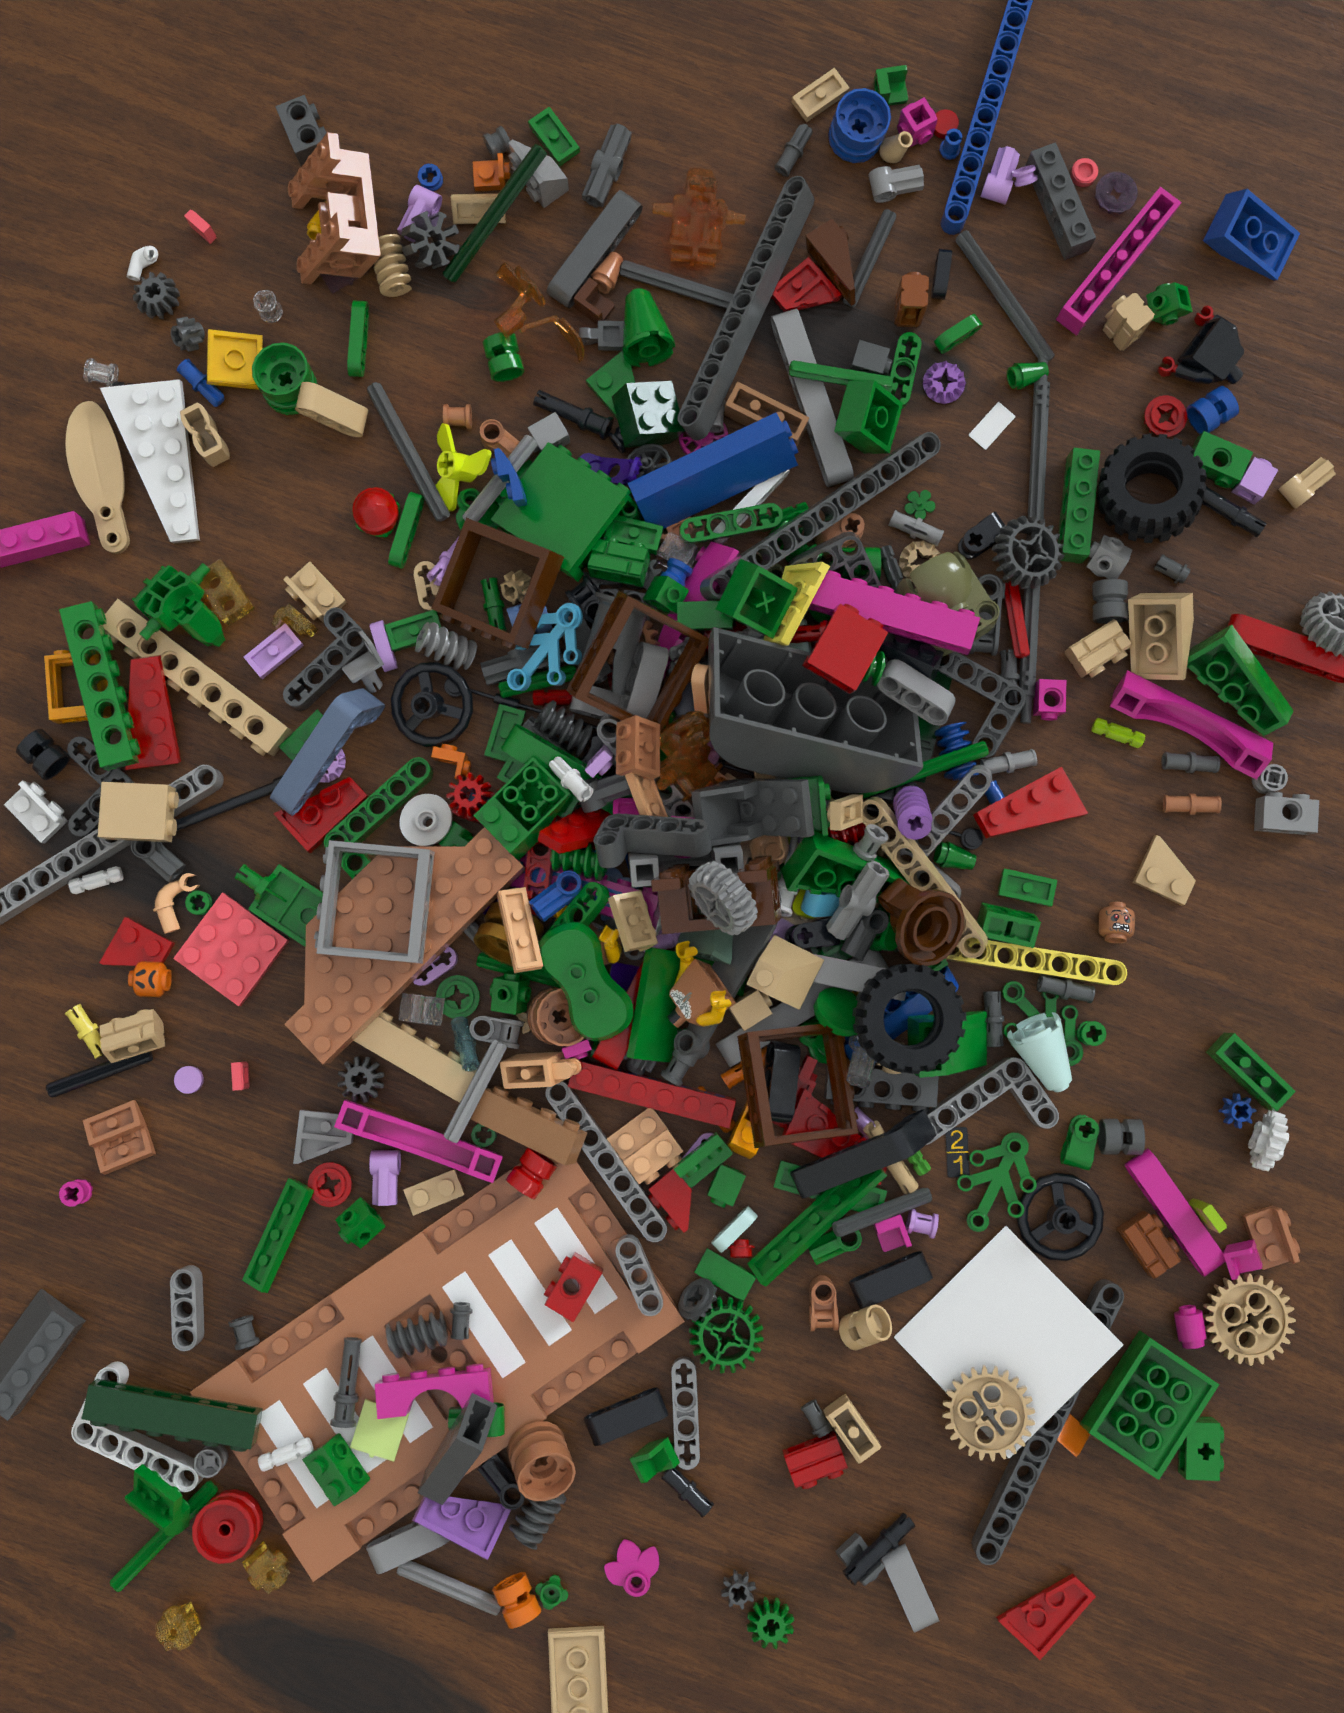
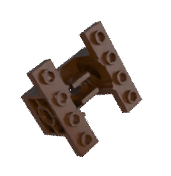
(681, 914)

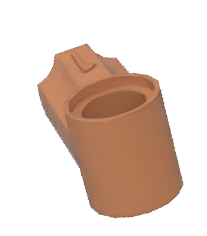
(504, 441)

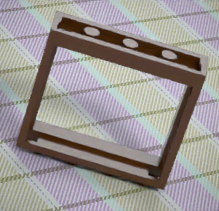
(533, 601)
(605, 641)
(757, 1090)

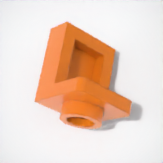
(450, 755)

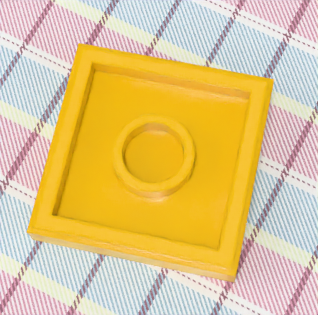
(231, 358)

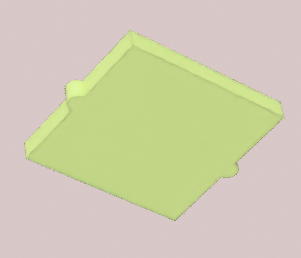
(376, 1435)

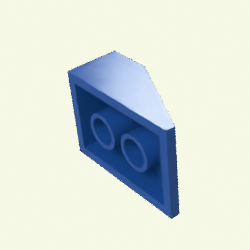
(1251, 234)

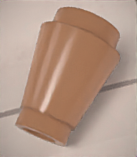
(607, 272)

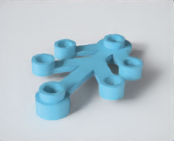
(550, 646)

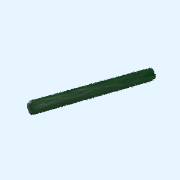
(495, 213)

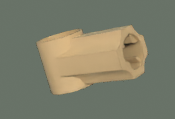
(1303, 485)

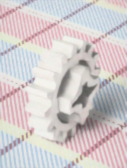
(1268, 1140)

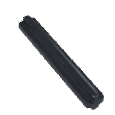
(95, 1074)

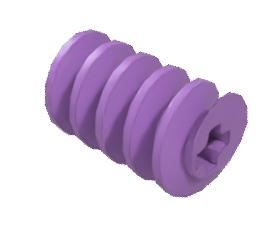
(912, 812)

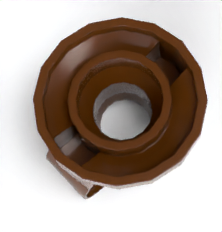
(924, 922)

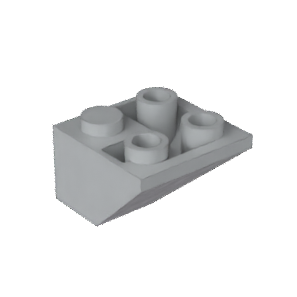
(547, 181)

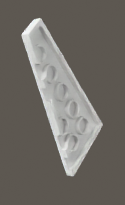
(160, 449)

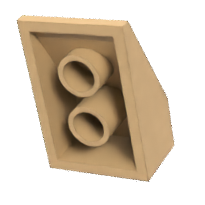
(1160, 634)

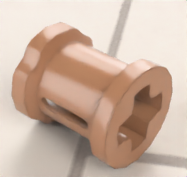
(458, 416)

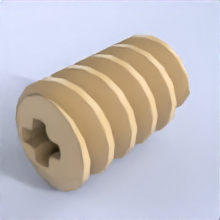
(390, 267)

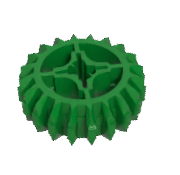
(738, 1341)

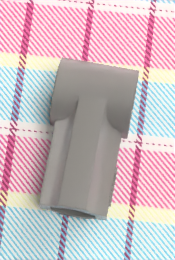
(889, 183)

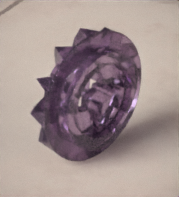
(1122, 184)

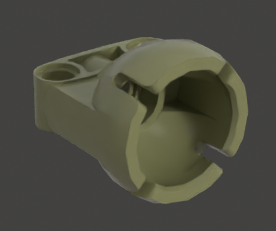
(952, 582)

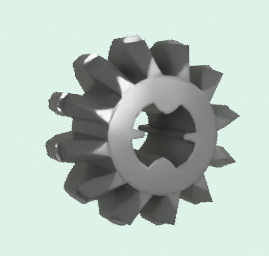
(156, 295)
(351, 1083)

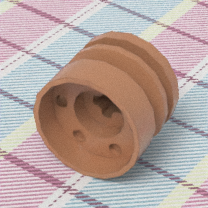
(542, 1021)
(541, 1461)

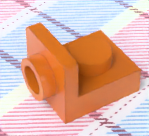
(491, 174)

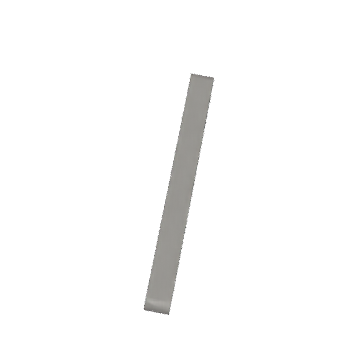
(104, 849)

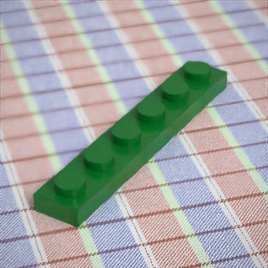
(811, 1226)

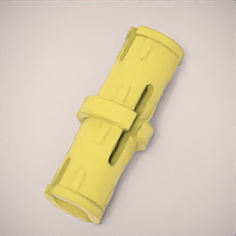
(86, 1029)

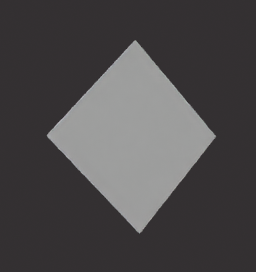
(1011, 1316)

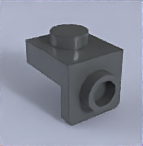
(851, 1550)

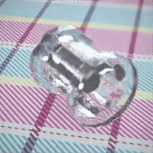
(267, 313)
(100, 372)

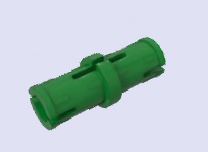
(493, 603)

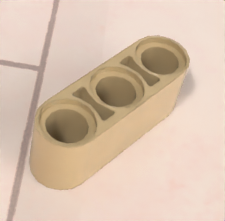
(331, 409)

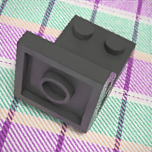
(753, 808)

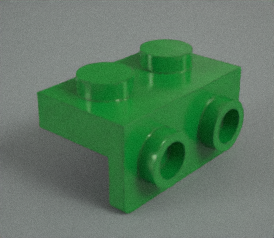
(336, 1470)

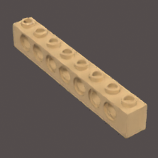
(274, 733)

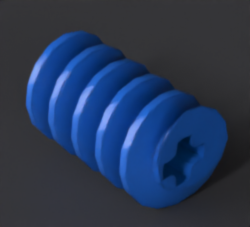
(954, 741)

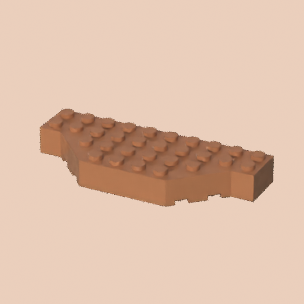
(376, 915)

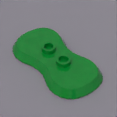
(595, 1001)

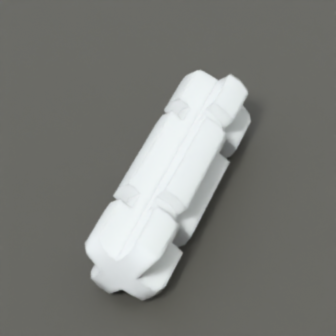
(95, 880)
(285, 1454)

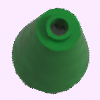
(645, 331)

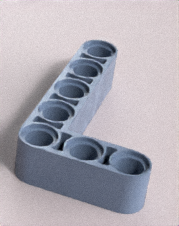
(343, 715)

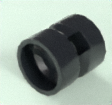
(40, 751)

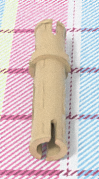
(898, 1170)

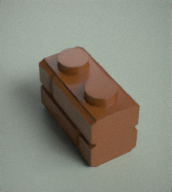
(911, 300)
(1149, 1244)

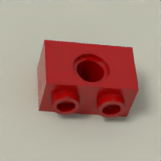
(570, 1303)

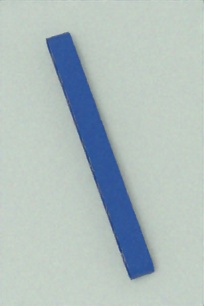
(987, 109)

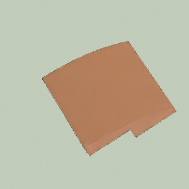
(119, 1137)

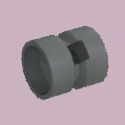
(1110, 597)
(1111, 1136)

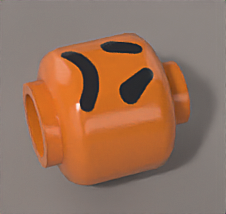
(150, 979)

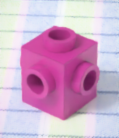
(918, 120)

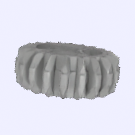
(1325, 622)
(723, 898)

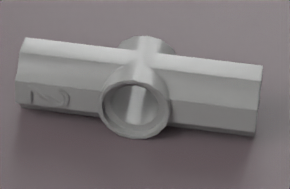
(857, 900)

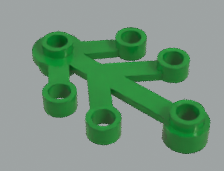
(1050, 1006)
(999, 1177)

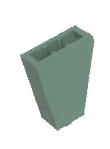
(711, 944)

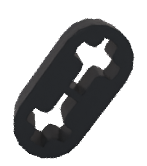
(941, 274)

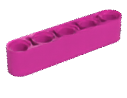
(1175, 1212)

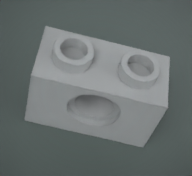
(1271, 819)

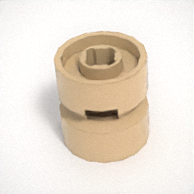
(865, 1327)

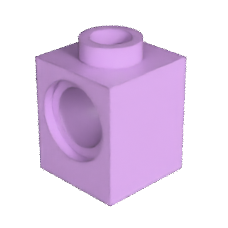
(1255, 480)

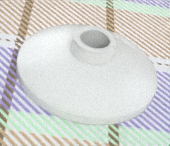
(416, 814)

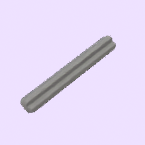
(495, 485)
(475, 1091)
(449, 1587)

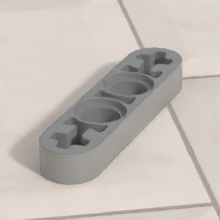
(685, 1412)

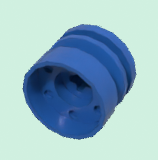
(859, 125)

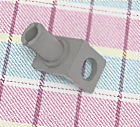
(365, 666)

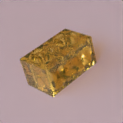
(227, 590)

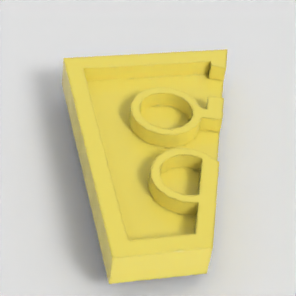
(808, 580)

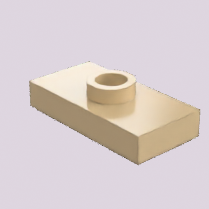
(471, 207)

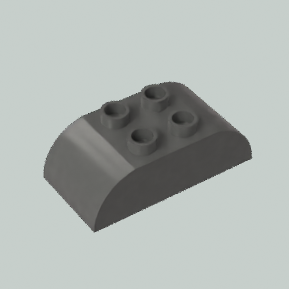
(794, 724)

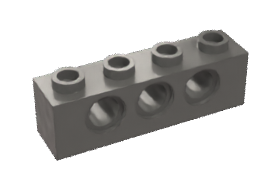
(1061, 202)
(924, 1097)

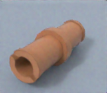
(1192, 804)

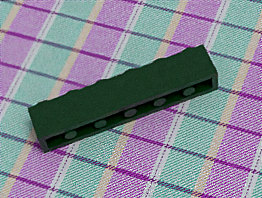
(172, 1414)

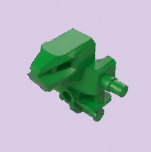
(174, 600)

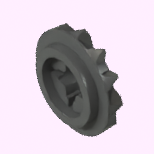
(692, 1294)

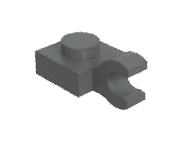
(607, 335)

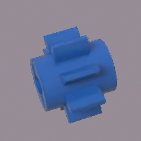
(1244, 1109)

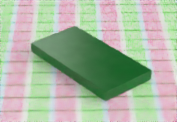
(651, 1030)

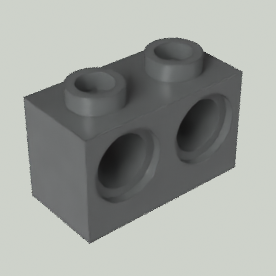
(301, 130)

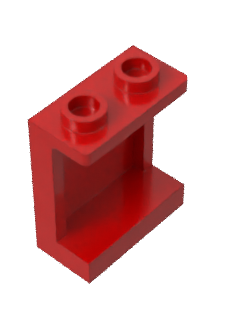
(846, 648)

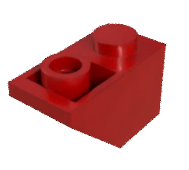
(674, 1196)

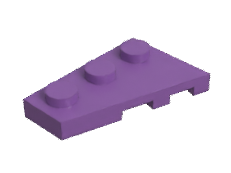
(464, 1522)

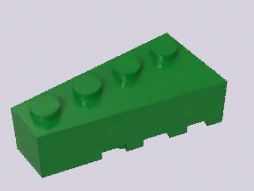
(1240, 680)
(829, 866)

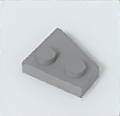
(318, 1135)

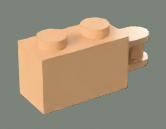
(537, 1070)

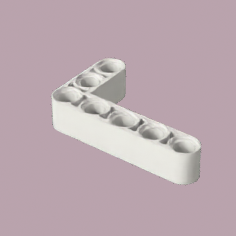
(124, 1452)

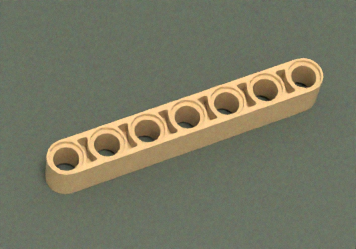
(918, 863)

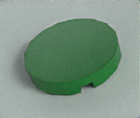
(835, 1010)

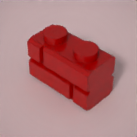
(815, 1460)

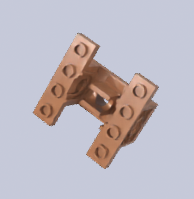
(347, 220)

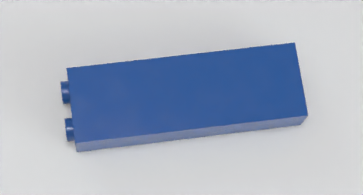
(715, 472)

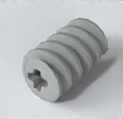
(447, 645)

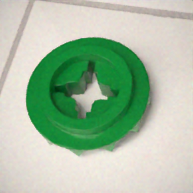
(465, 985)

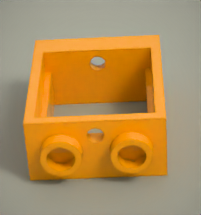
(56, 709)

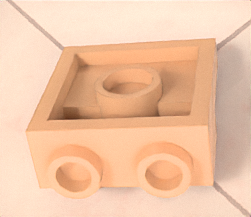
(646, 1146)

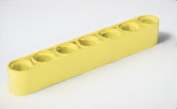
(1044, 960)

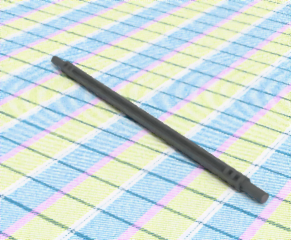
(1035, 508)

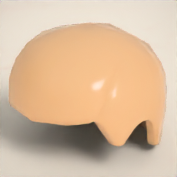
(770, 845)

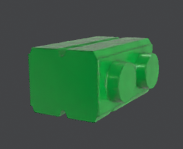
(619, 562)

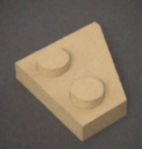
(1164, 873)

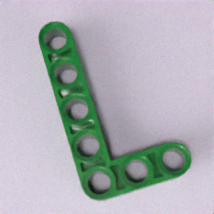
(372, 820)

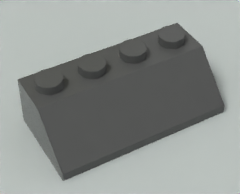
(33, 1350)

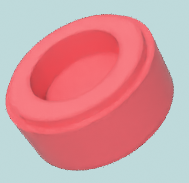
(1084, 172)

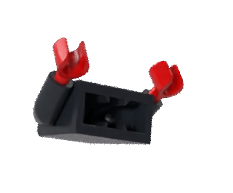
(1210, 354)

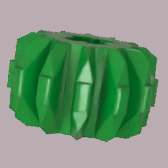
(759, 1626)

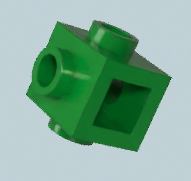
(1169, 303)
(510, 993)
(359, 1223)

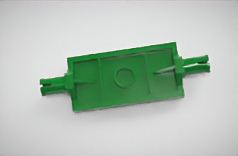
(283, 900)

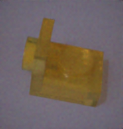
(299, 622)

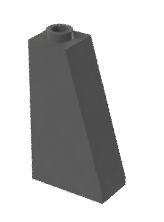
(458, 1449)

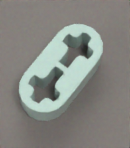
(734, 1229)

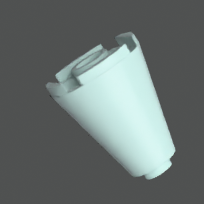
(1044, 1050)

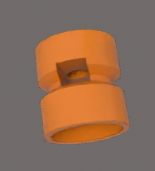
(518, 1603)

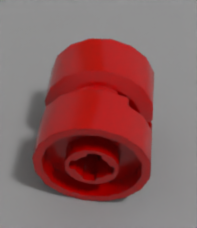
(533, 1170)

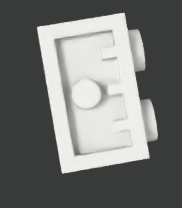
(35, 811)

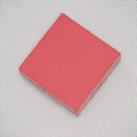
(200, 226)
(240, 1075)

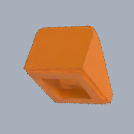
(1073, 1436)

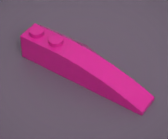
(708, 562)

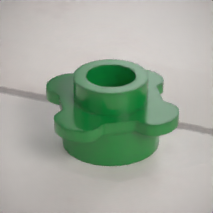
(548, 1600)

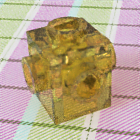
(266, 1568)
(178, 1627)

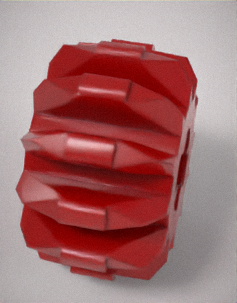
(458, 796)

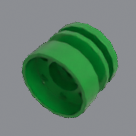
(279, 375)

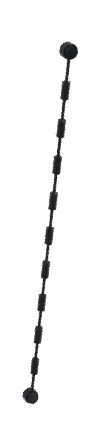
(969, 839)

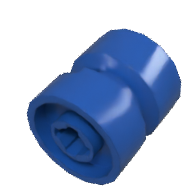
(1216, 408)

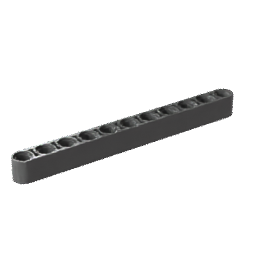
(746, 308)
(832, 509)
(1034, 1459)

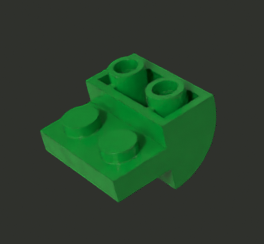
(158, 1502)

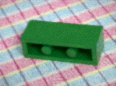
(1250, 1071)

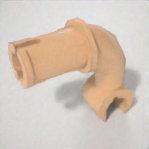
(164, 902)

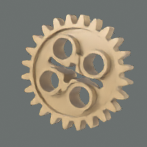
(1260, 1341)
(966, 1426)

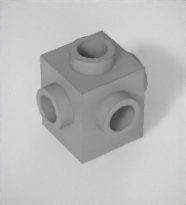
(1108, 557)

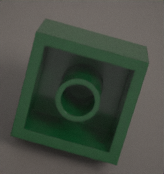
(647, 413)

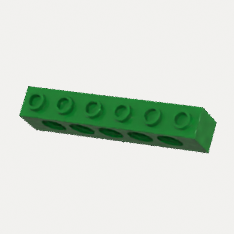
(75, 622)

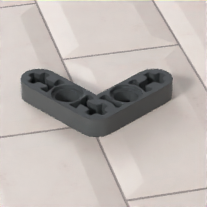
(110, 776)

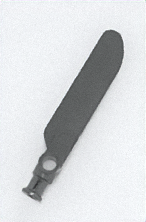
(745, 952)

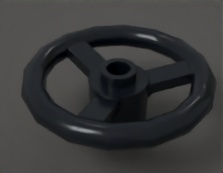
(420, 702)
(1071, 1220)

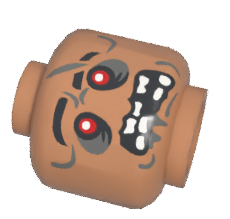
(1116, 922)

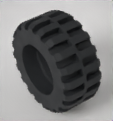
(1159, 457)
(946, 1023)

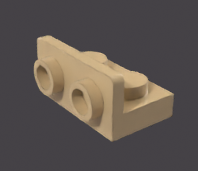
(314, 591)
(633, 921)

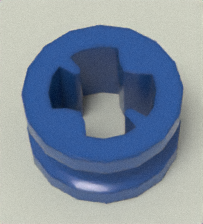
(437, 179)

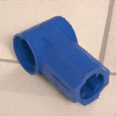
(555, 897)

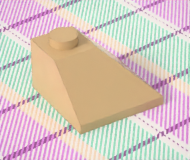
(785, 972)

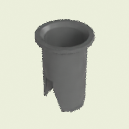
(625, 645)

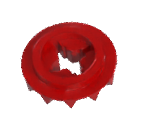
(1164, 404)
(325, 1196)

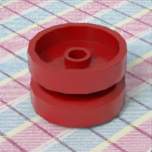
(227, 1526)

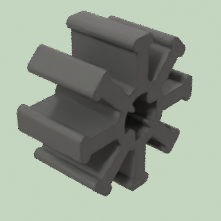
(430, 228)

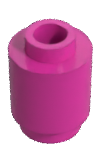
(1190, 1327)

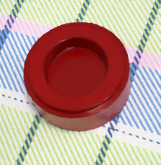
(946, 120)

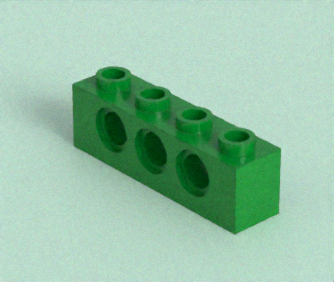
(1078, 504)

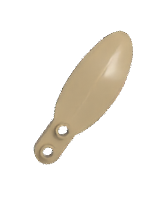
(98, 471)

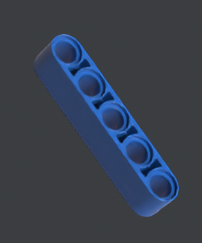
(897, 1011)

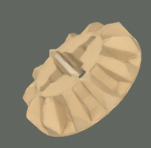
(909, 556)

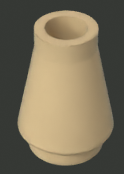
(895, 146)

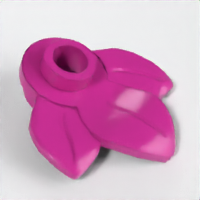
(632, 1564)

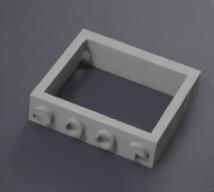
(330, 884)

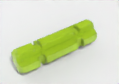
(1118, 733)

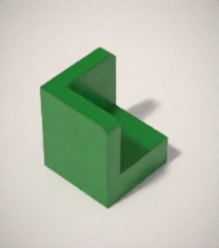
(891, 84)
(654, 1458)

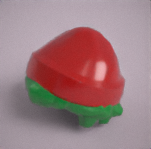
(376, 512)

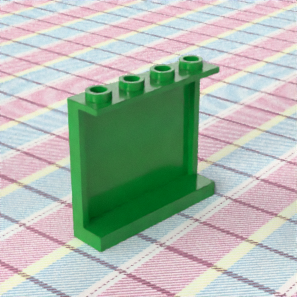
(565, 507)

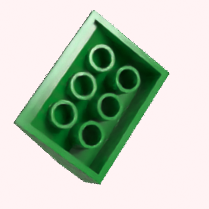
(1149, 1405)

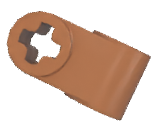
(839, 528)
(823, 1309)

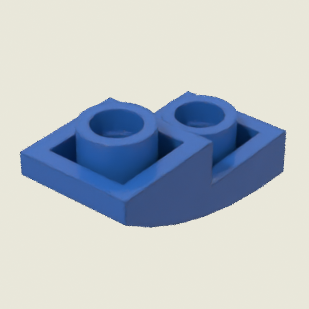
(506, 472)

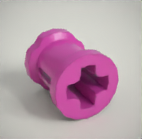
(68, 1189)

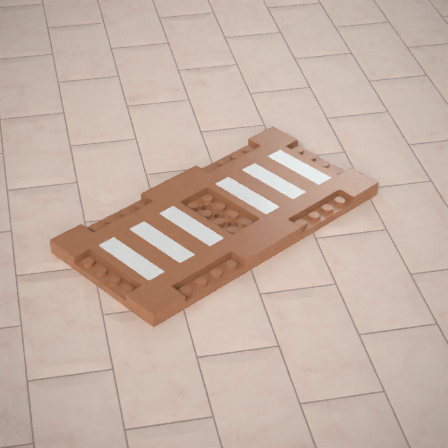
(486, 1252)

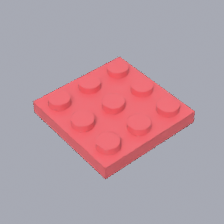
(231, 949)

